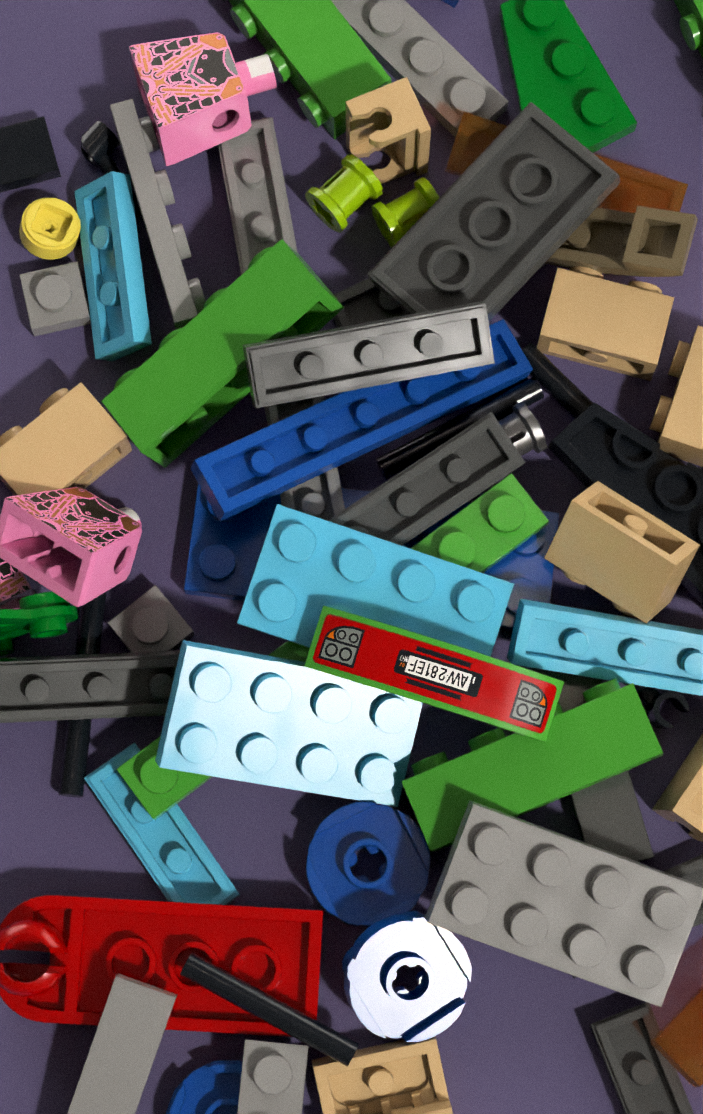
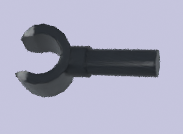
(97, 145)
(654, 698)

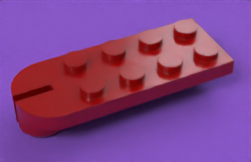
(151, 942)

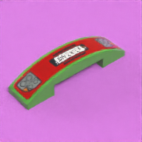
(434, 673)

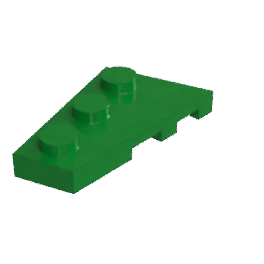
(562, 72)

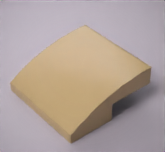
(385, 1080)

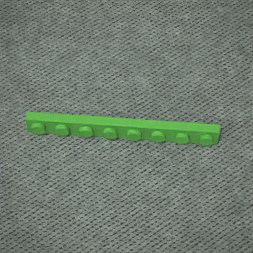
(472, 538)

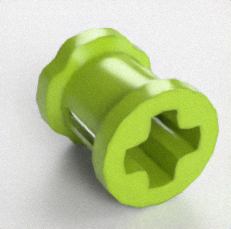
(344, 193)
(403, 212)

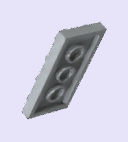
(565, 904)

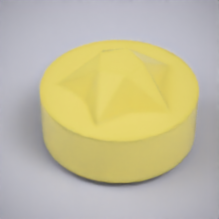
(49, 228)

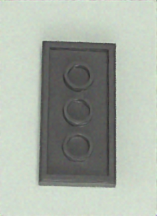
(497, 220)

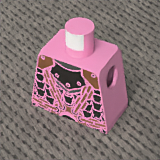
(197, 91)
(69, 541)

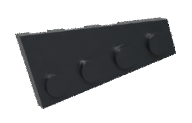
(633, 465)

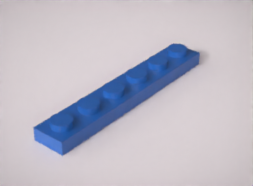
(347, 428)

